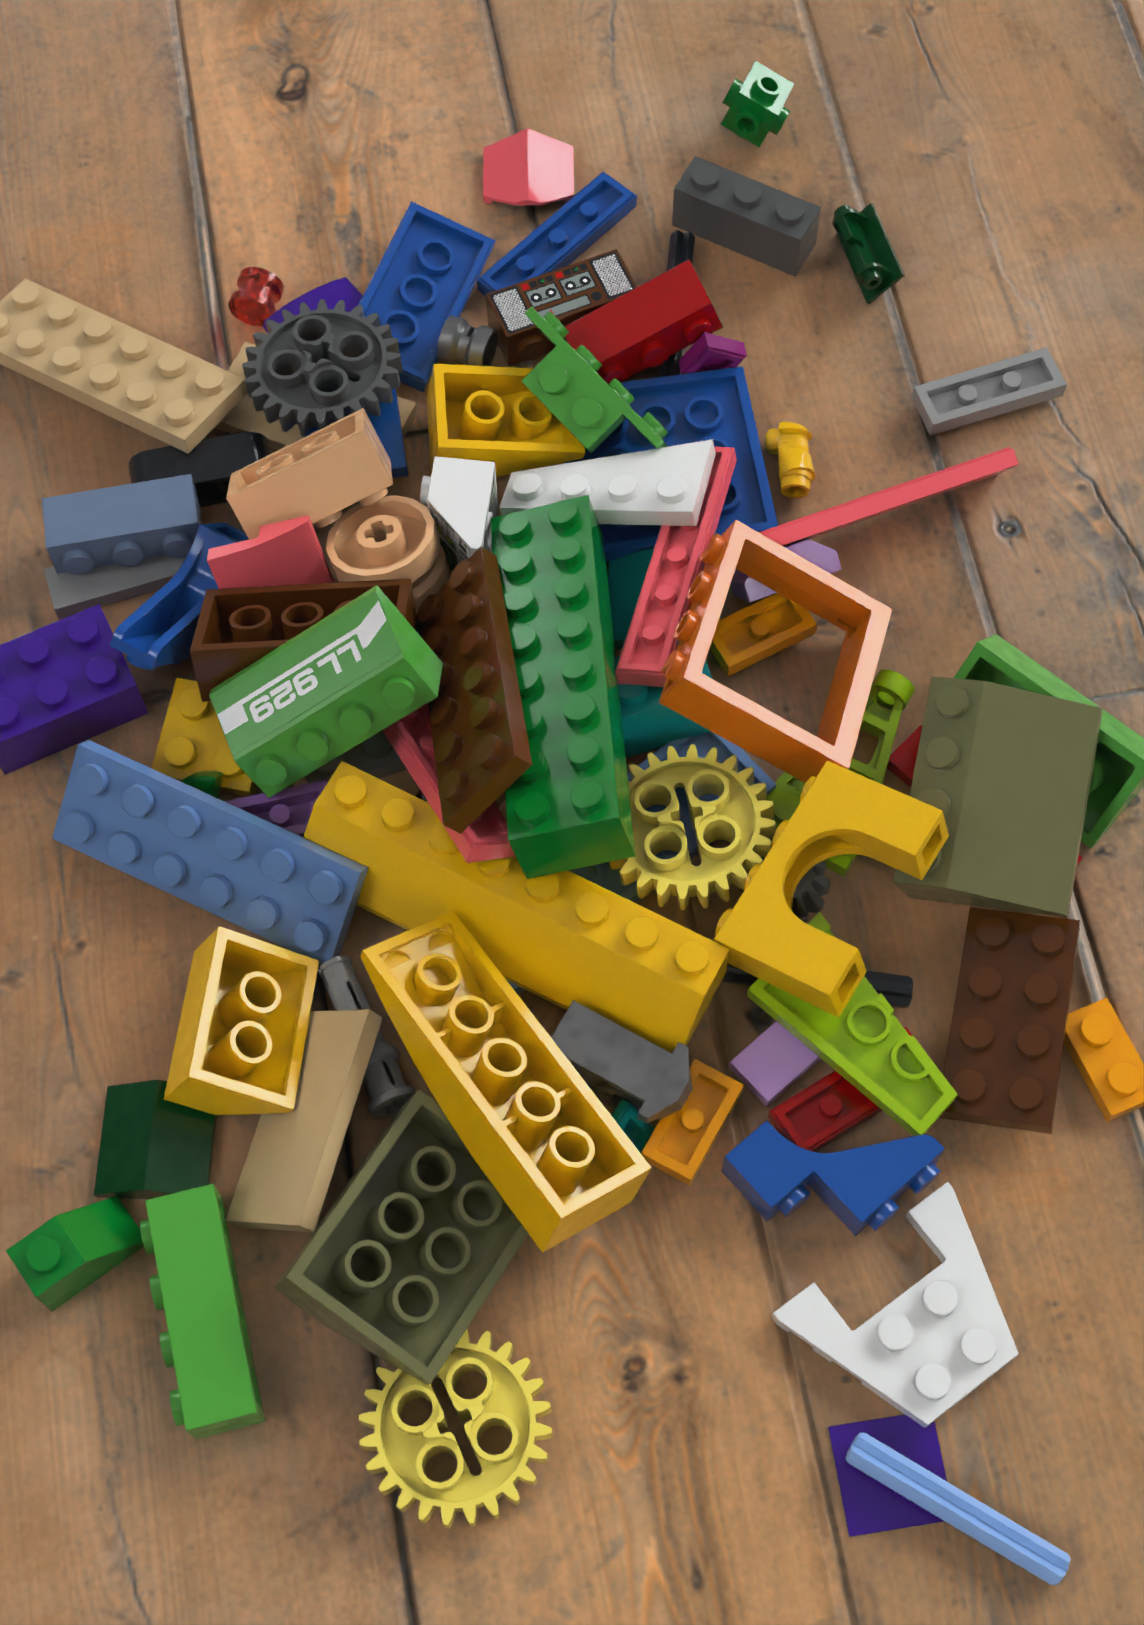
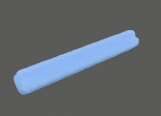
(958, 1509)

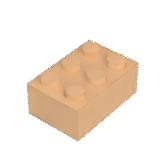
(313, 477)

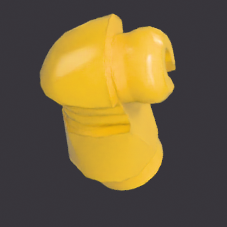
(795, 462)

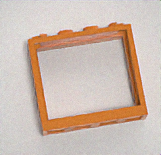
(738, 717)

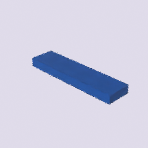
(563, 234)

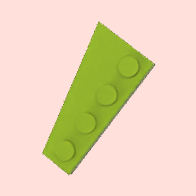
(865, 1049)

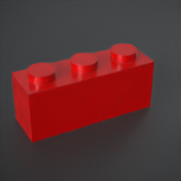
(646, 324)

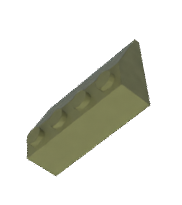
(1012, 793)
(407, 1245)

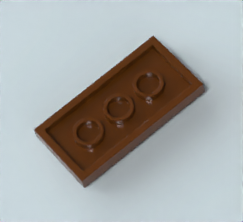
(1010, 1019)

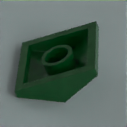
(152, 1144)

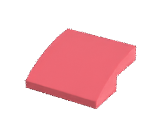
(281, 555)

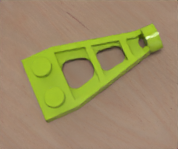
(892, 692)

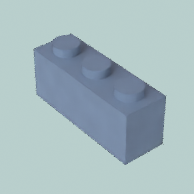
(121, 524)

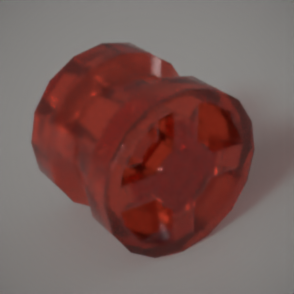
(256, 296)

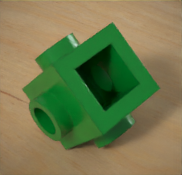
(757, 104)

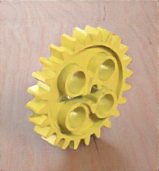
(737, 816)
(407, 1449)

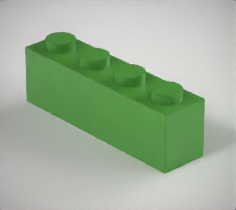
(203, 1313)

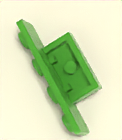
(579, 395)

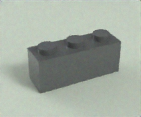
(745, 216)

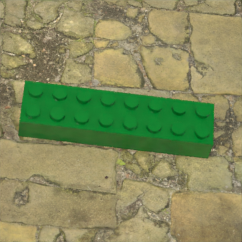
(555, 588)

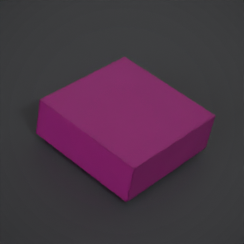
(712, 353)

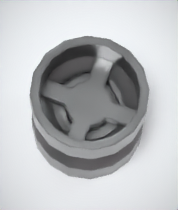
(466, 344)

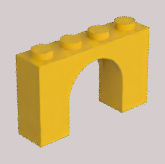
(835, 817)

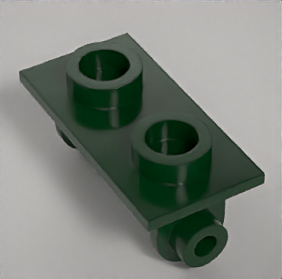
(867, 250)

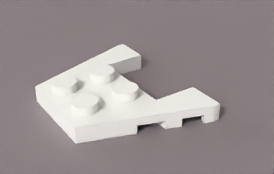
(931, 1339)

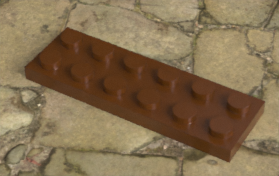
(478, 708)

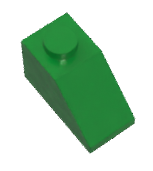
(75, 1250)

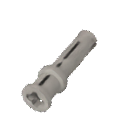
(383, 1076)

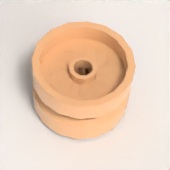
(388, 543)

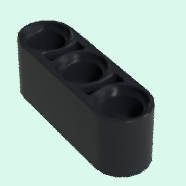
(208, 463)

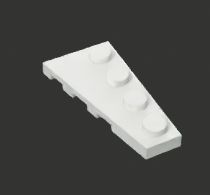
(624, 489)

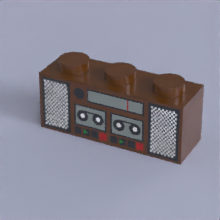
(564, 292)

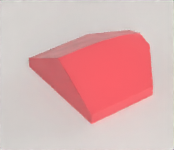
(528, 170)

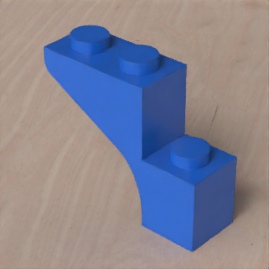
(166, 623)
(852, 1182)

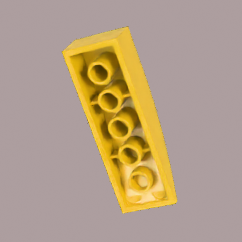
(504, 1082)

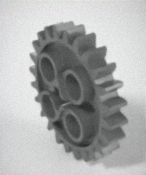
(322, 366)

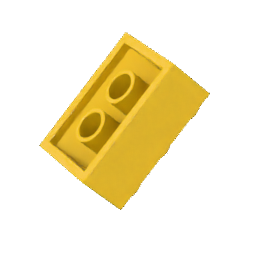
(242, 1027)

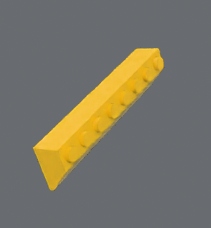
(540, 932)

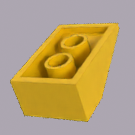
(494, 418)

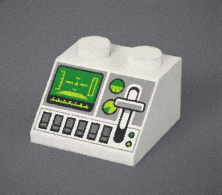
(461, 501)

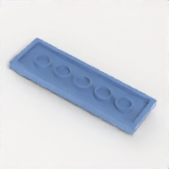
(209, 852)

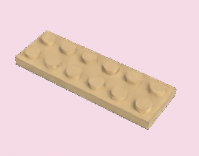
(114, 367)

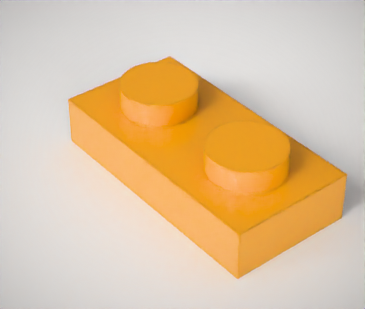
(760, 632)
(1106, 1059)
(686, 1136)

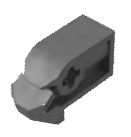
(624, 1065)

